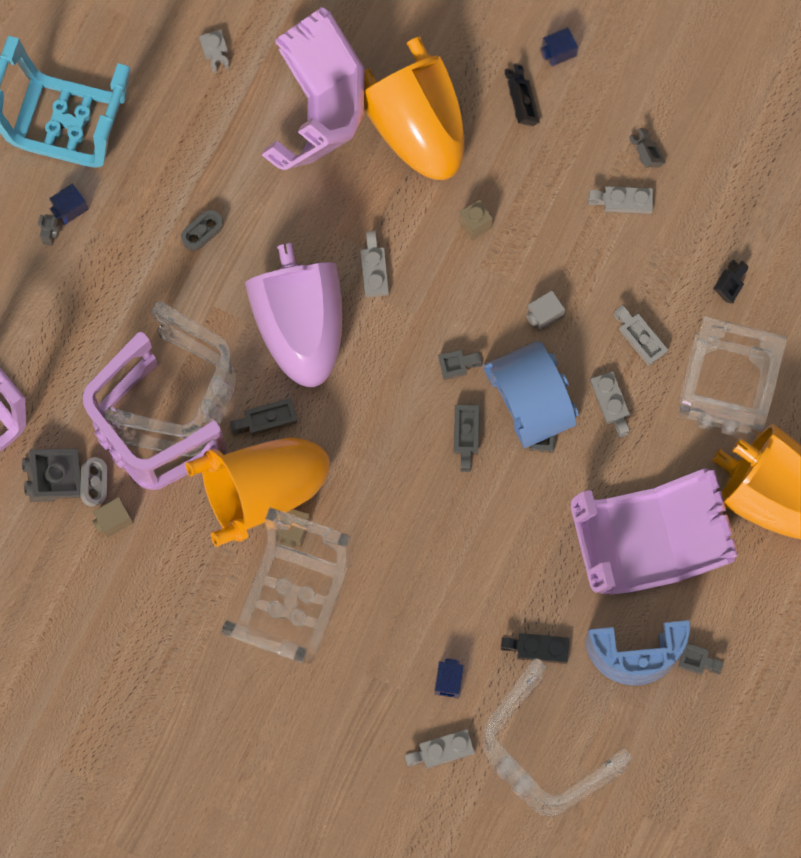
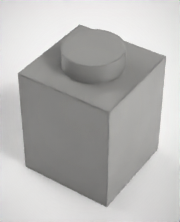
(545, 311)

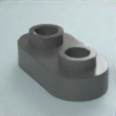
(199, 229)

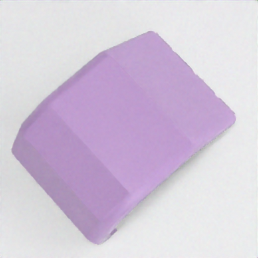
(332, 82)
(654, 534)

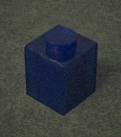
(559, 47)
(68, 204)
(449, 678)

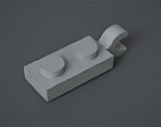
(623, 199)
(374, 268)
(640, 336)
(611, 402)
(442, 750)

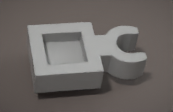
(214, 48)

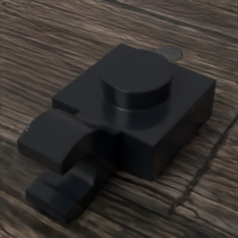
(730, 281)

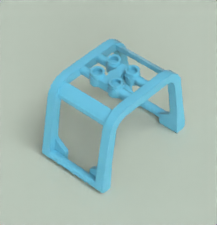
(15, 53)

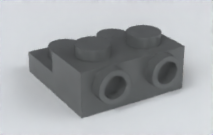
(51, 474)

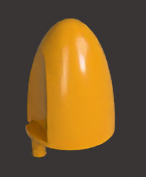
(418, 114)
(256, 478)
(765, 481)

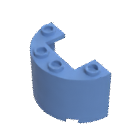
(533, 392)
(637, 666)

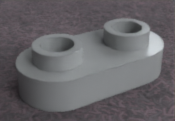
(94, 483)

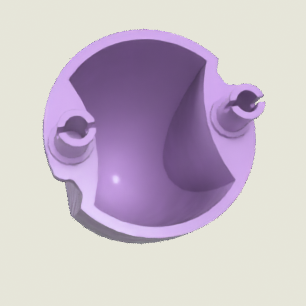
(299, 316)

